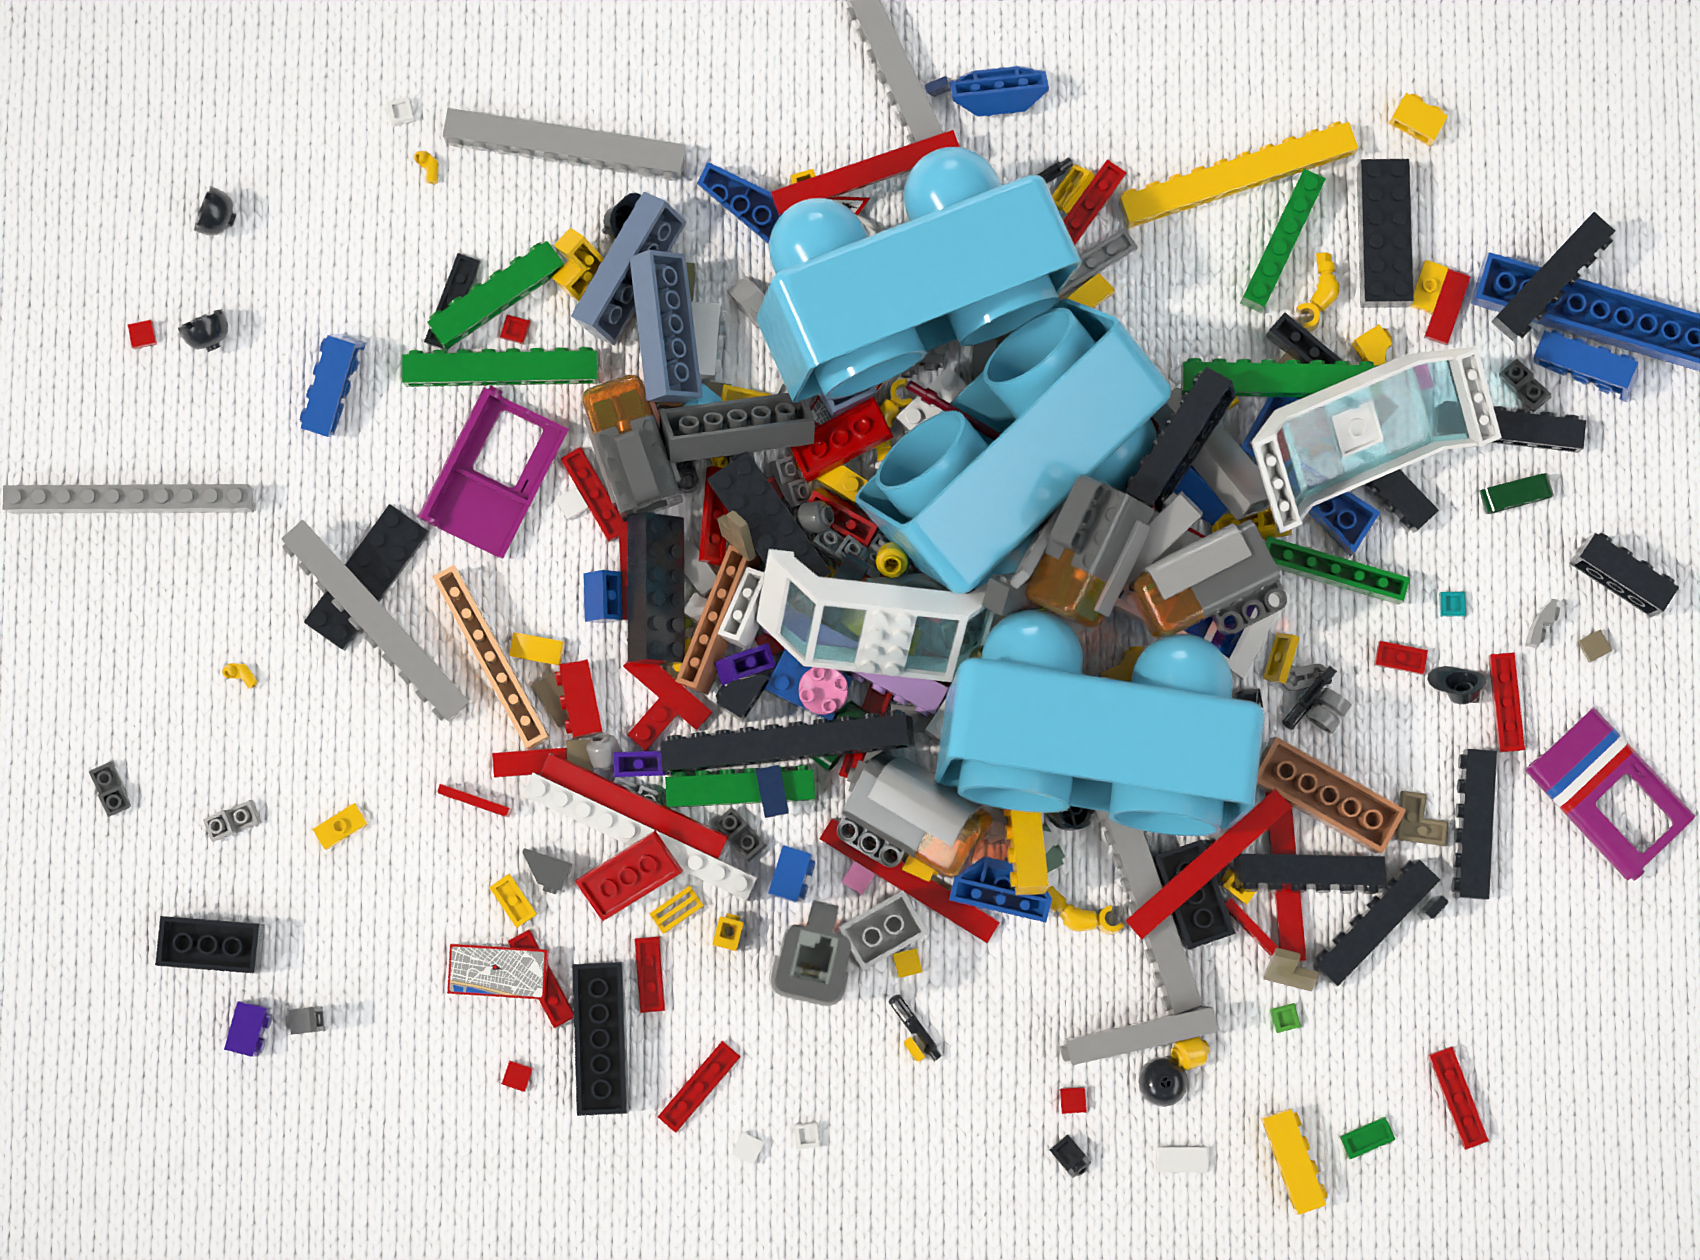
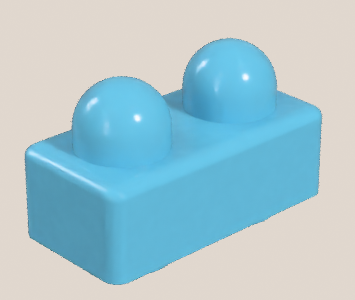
(961, 268)
(1068, 403)
(1150, 751)

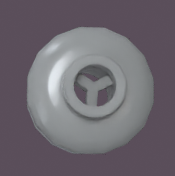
(602, 749)

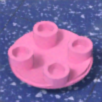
(823, 690)

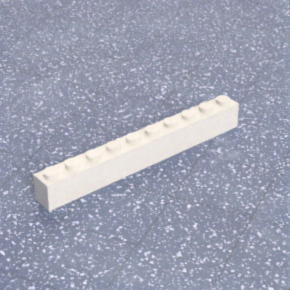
(630, 831)

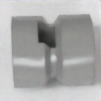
(1329, 710)

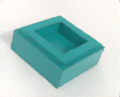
(1452, 604)

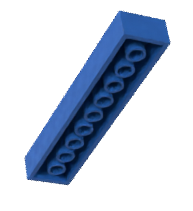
(1598, 313)

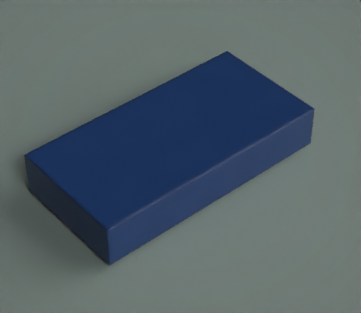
(772, 791)

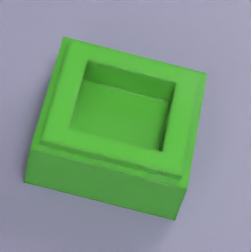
(1285, 1018)

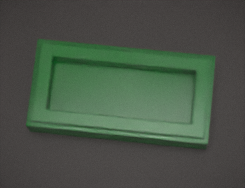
(1367, 1137)

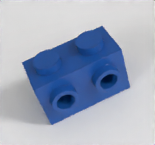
(602, 596)

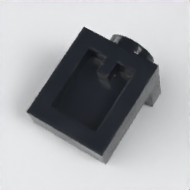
(1070, 1156)

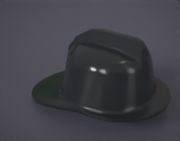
(618, 214)
(1459, 684)

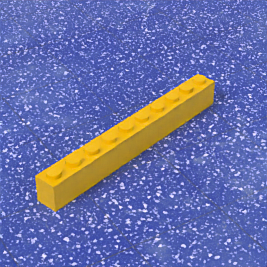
(1237, 175)

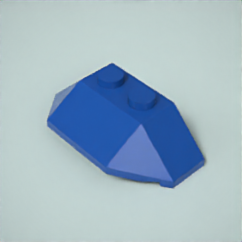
(999, 90)
(989, 887)

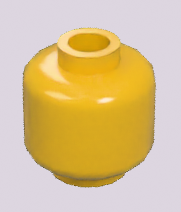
(891, 560)
(1190, 1052)

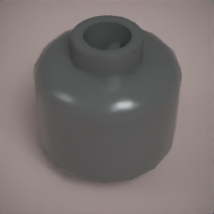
(815, 517)

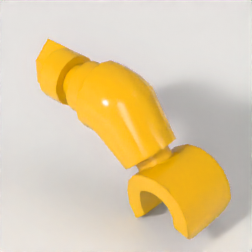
(1326, 291)
(890, 410)
(1079, 919)

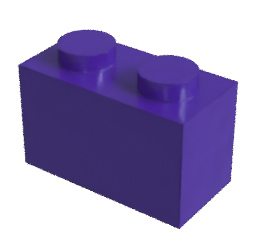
(745, 664)
(638, 764)
(248, 1029)

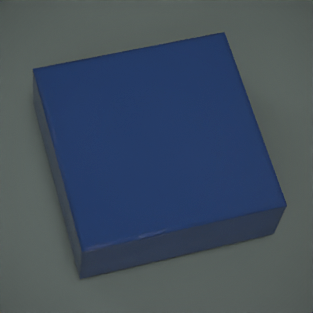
(938, 86)

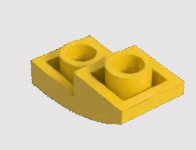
(1093, 292)
(536, 648)

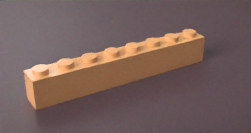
(491, 657)

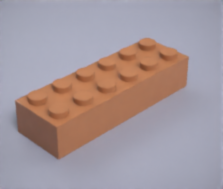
(1328, 795)

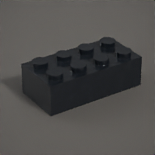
(1624, 574)
(1204, 914)
(210, 944)

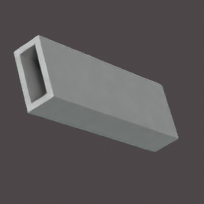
(1224, 467)
(1139, 1035)

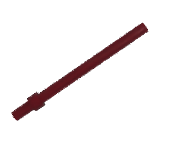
(930, 397)

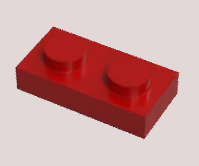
(1401, 657)
(652, 724)

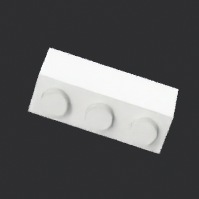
(707, 323)
(740, 620)

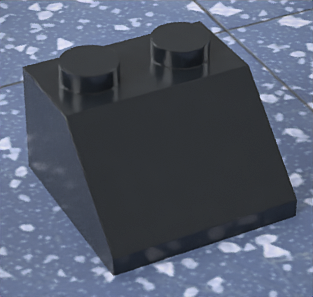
(741, 695)

